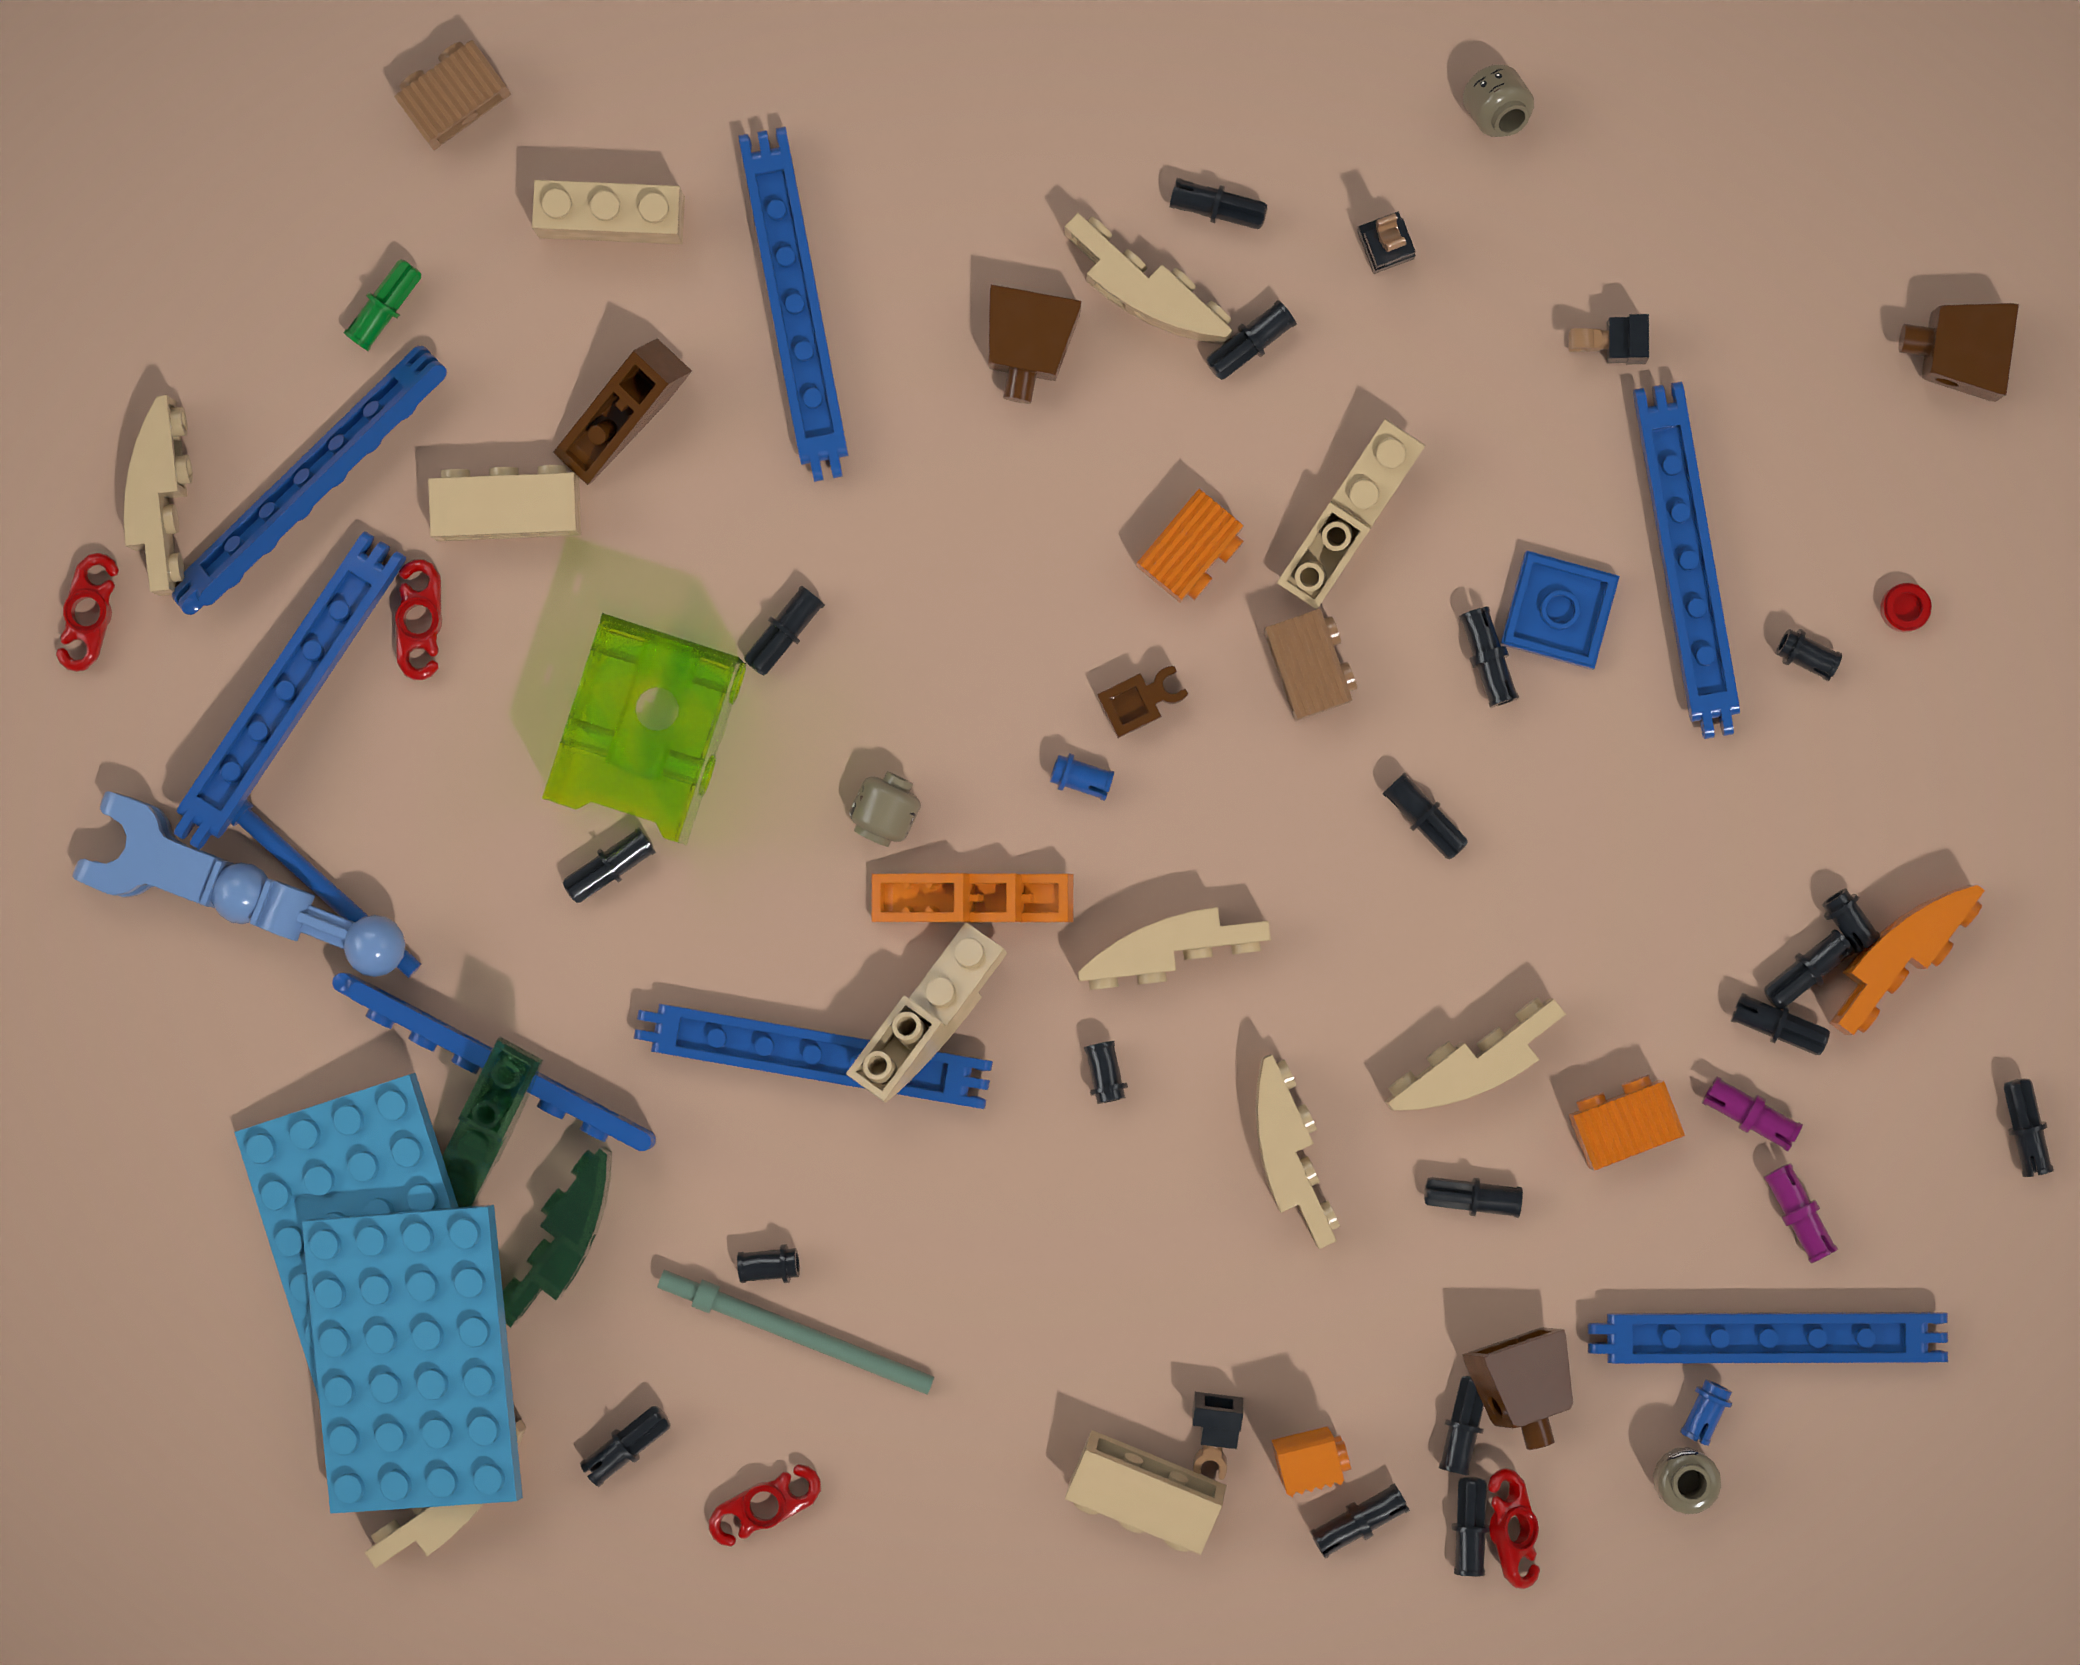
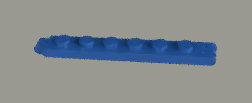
(794, 302)
(309, 480)
(1687, 558)
(287, 690)
(798, 1052)
(472, 1055)
(1770, 1337)

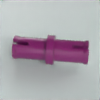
(1752, 1113)
(1800, 1213)

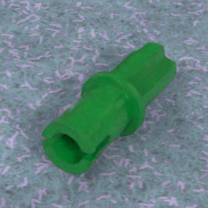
(383, 304)

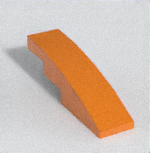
(972, 897)

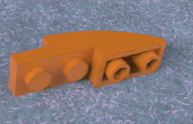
(1914, 938)

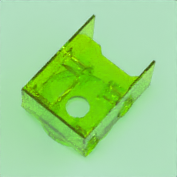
(616, 759)

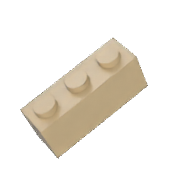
(608, 211)
(504, 504)
(1145, 1493)

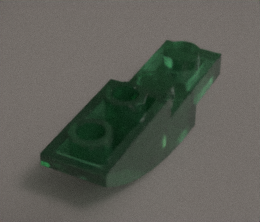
(489, 1118)
(574, 1223)

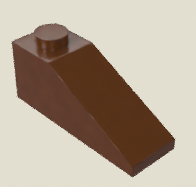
(622, 409)

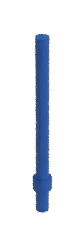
(308, 874)

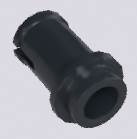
(1808, 654)
(1850, 920)
(1105, 1072)
(769, 1265)

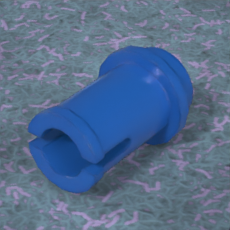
(1081, 777)
(1706, 1411)

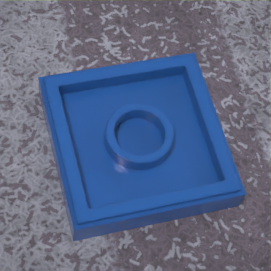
(1559, 610)

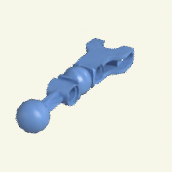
(236, 890)

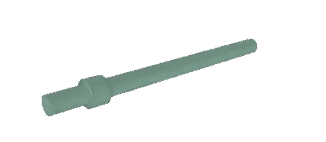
(707, 1297)

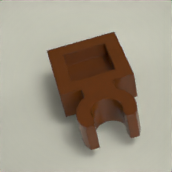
(1134, 704)

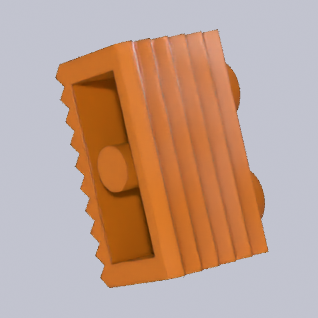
(1191, 546)
(1626, 1123)
(1310, 1460)

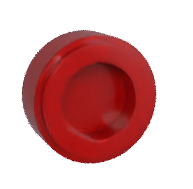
(1905, 607)

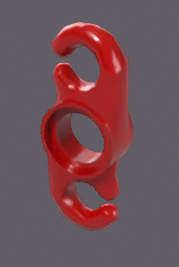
(82, 589)
(410, 598)
(741, 1505)
(1511, 1552)

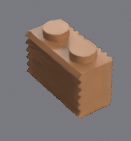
(451, 93)
(1309, 664)

